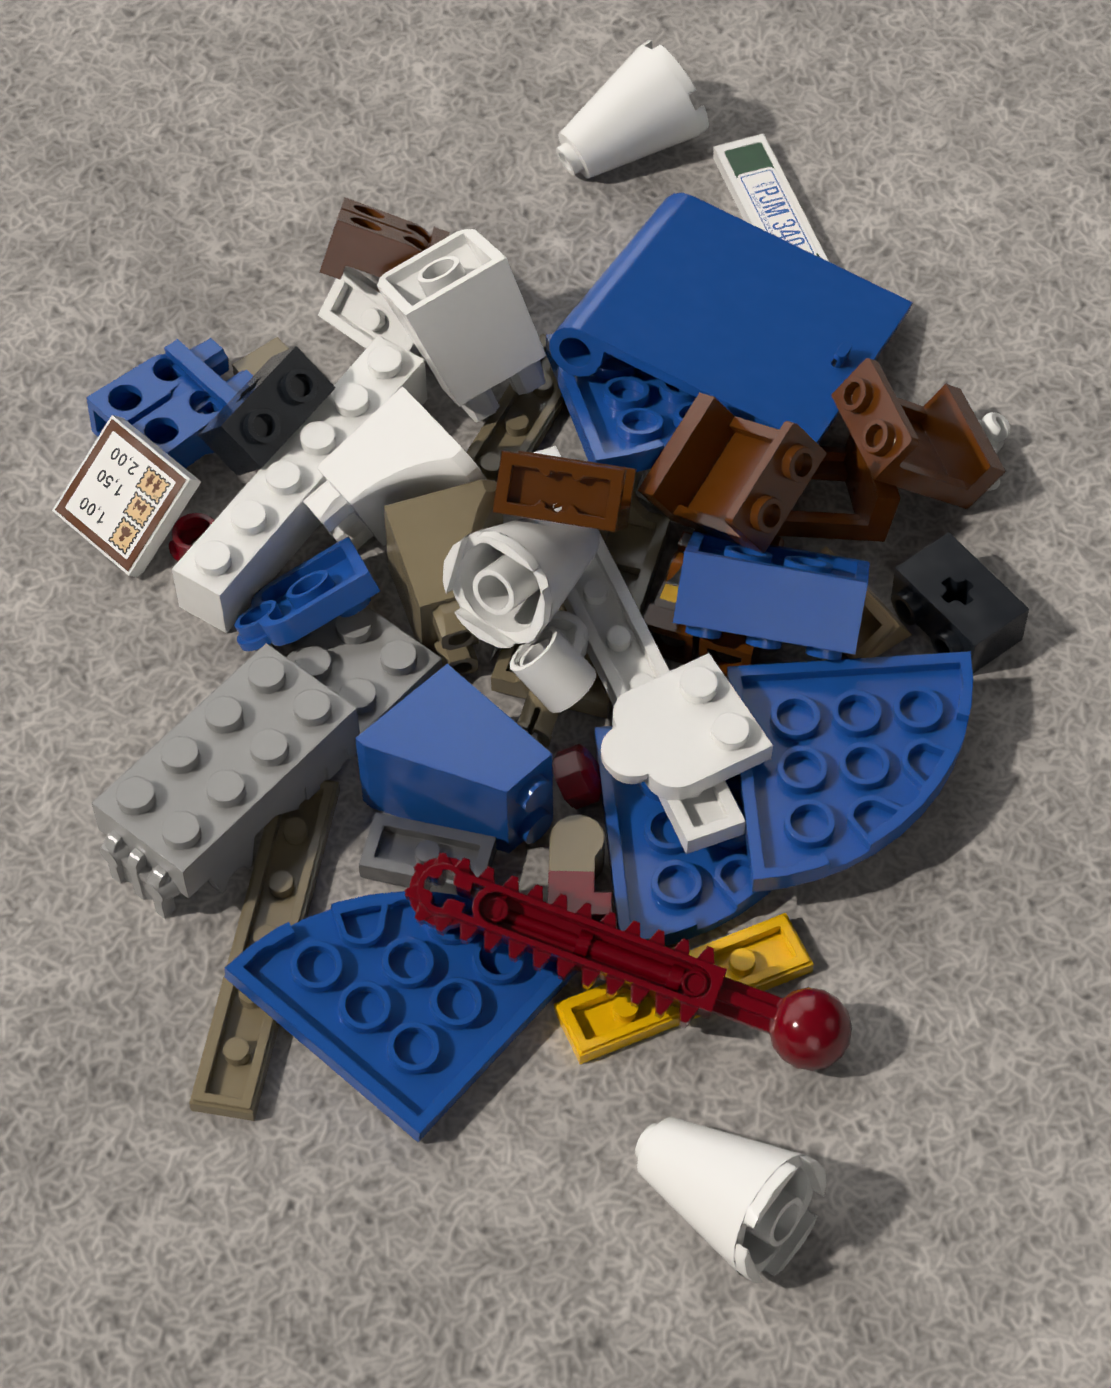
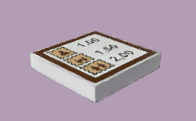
(126, 496)

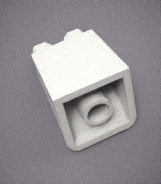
(467, 320)
(383, 462)

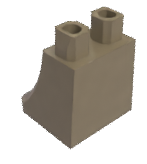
(418, 542)

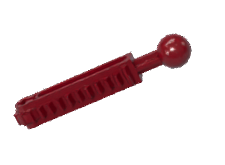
(805, 1026)

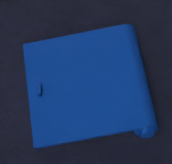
(731, 317)

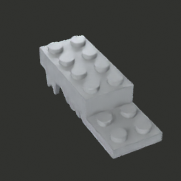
(252, 755)

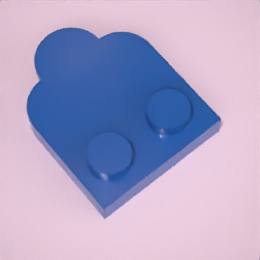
(307, 598)

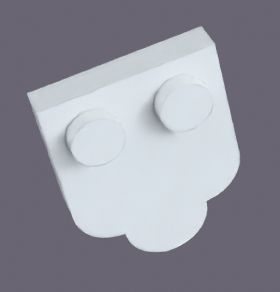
(683, 732)

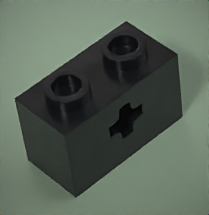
(266, 411)
(958, 602)

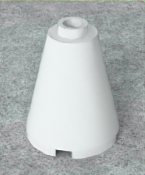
(632, 115)
(516, 576)
(733, 1191)

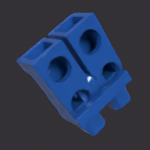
(171, 398)

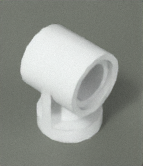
(555, 663)

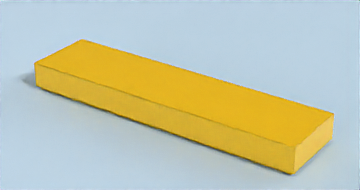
(755, 956)

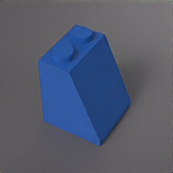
(457, 764)

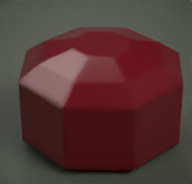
(577, 776)

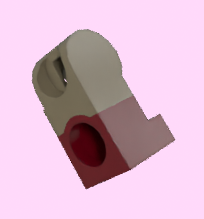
(576, 862)

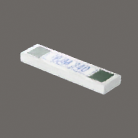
(764, 191)

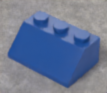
(772, 596)

